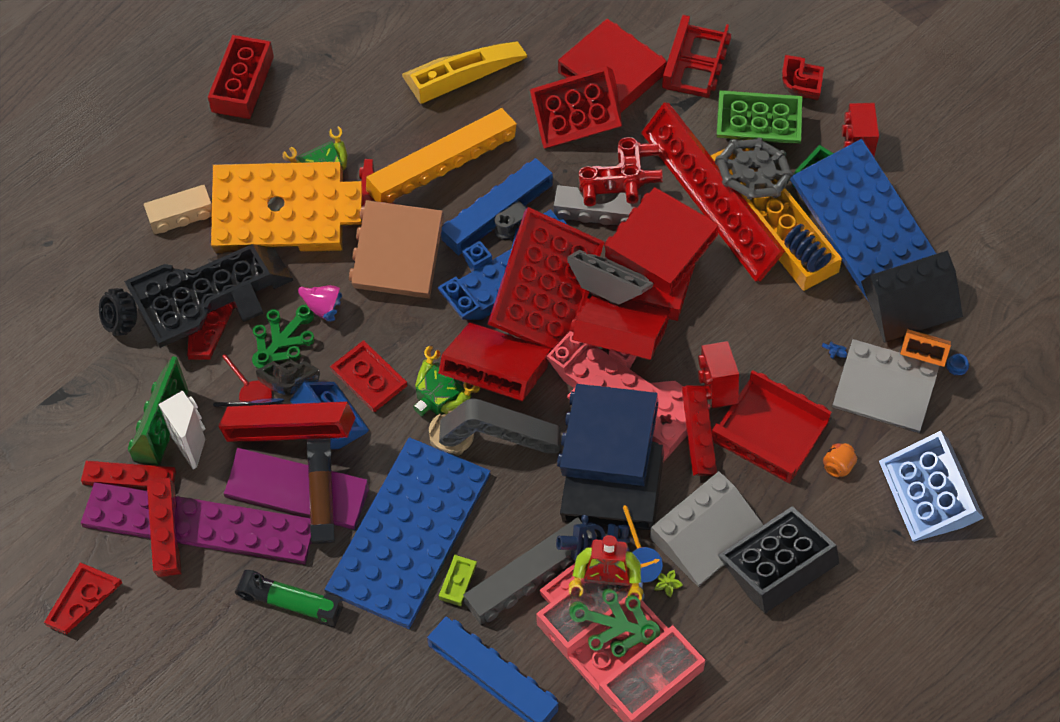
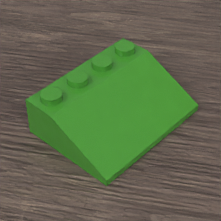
(759, 115)

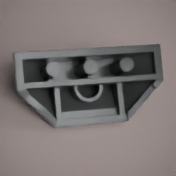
(607, 278)

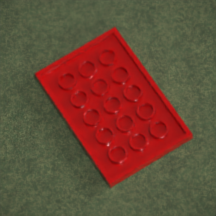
(538, 285)

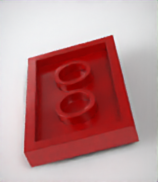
(368, 376)

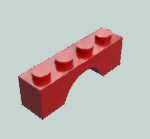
(162, 527)

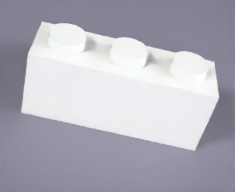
(184, 426)

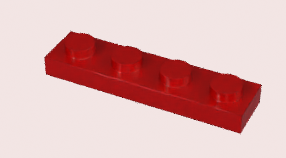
(699, 430)
(124, 475)

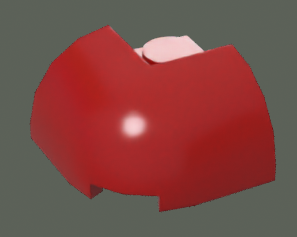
(802, 78)

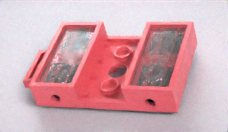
(629, 683)

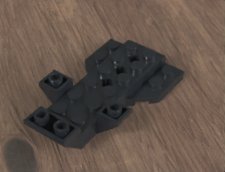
(178, 300)

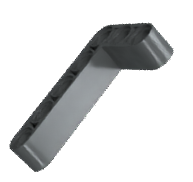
(501, 423)

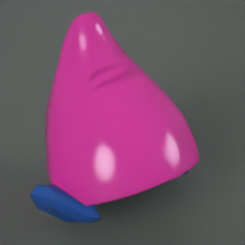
(322, 300)

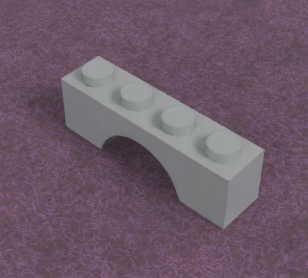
(570, 206)

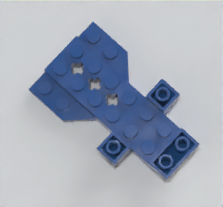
(477, 291)

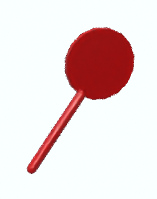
(250, 391)

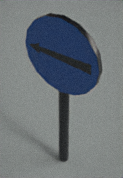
(250, 403)

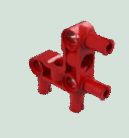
(621, 178)

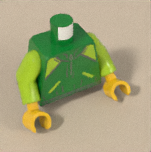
(325, 153)
(439, 391)

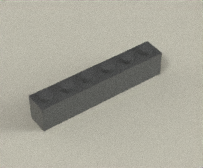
(519, 577)

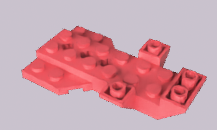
(592, 366)

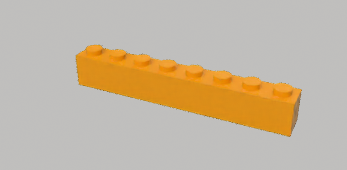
(441, 157)

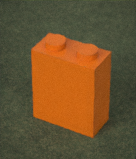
(925, 347)

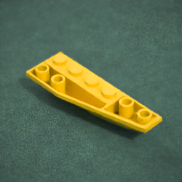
(460, 69)

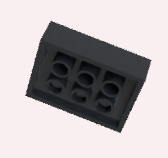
(914, 296)
(780, 559)

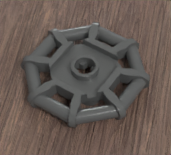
(754, 159)

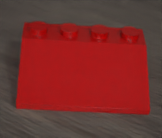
(577, 107)

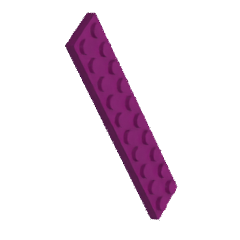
(203, 524)

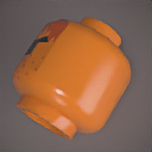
(839, 460)

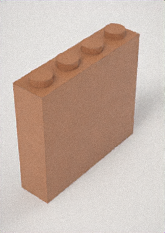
(396, 249)

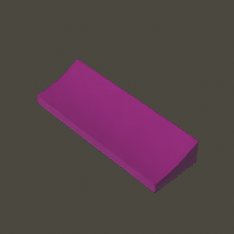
(285, 487)

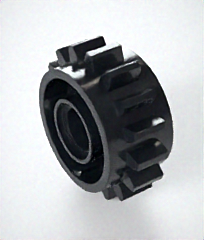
(117, 311)

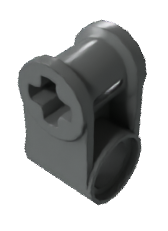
(509, 221)

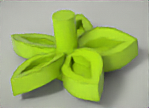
(668, 583)

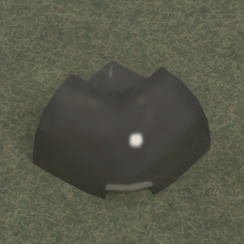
(287, 377)

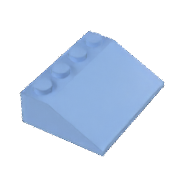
(930, 488)

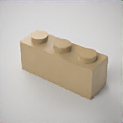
(179, 209)

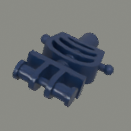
(584, 535)

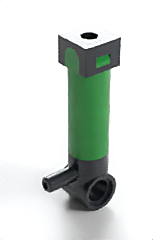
(255, 587)

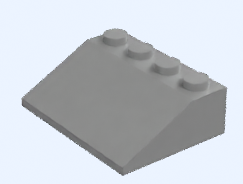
(885, 386)
(705, 527)

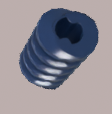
(806, 249)

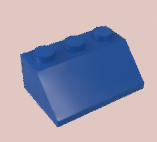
(329, 392)

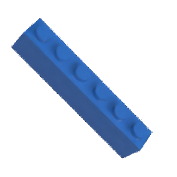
(480, 217)
(492, 673)

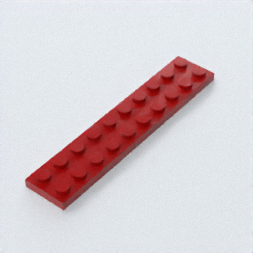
(702, 181)

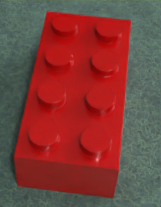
(241, 76)

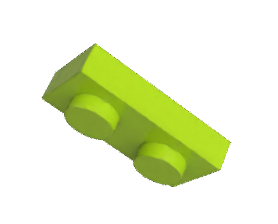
(457, 580)

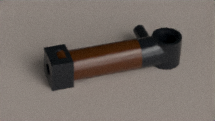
(320, 491)

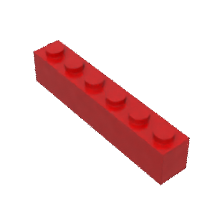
(287, 421)

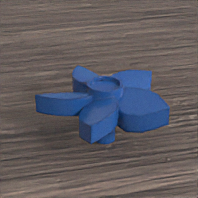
(835, 350)

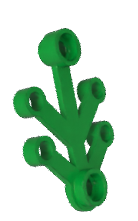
(282, 339)
(618, 623)

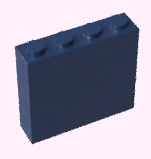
(609, 434)

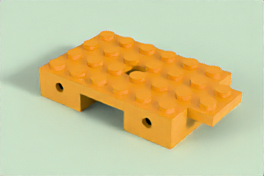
(313, 208)

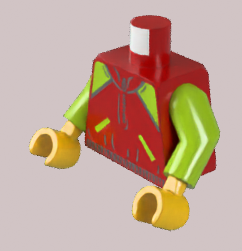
(607, 563)

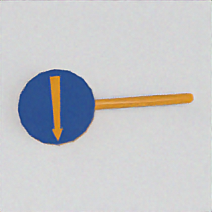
(649, 559)

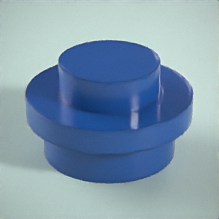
(957, 364)

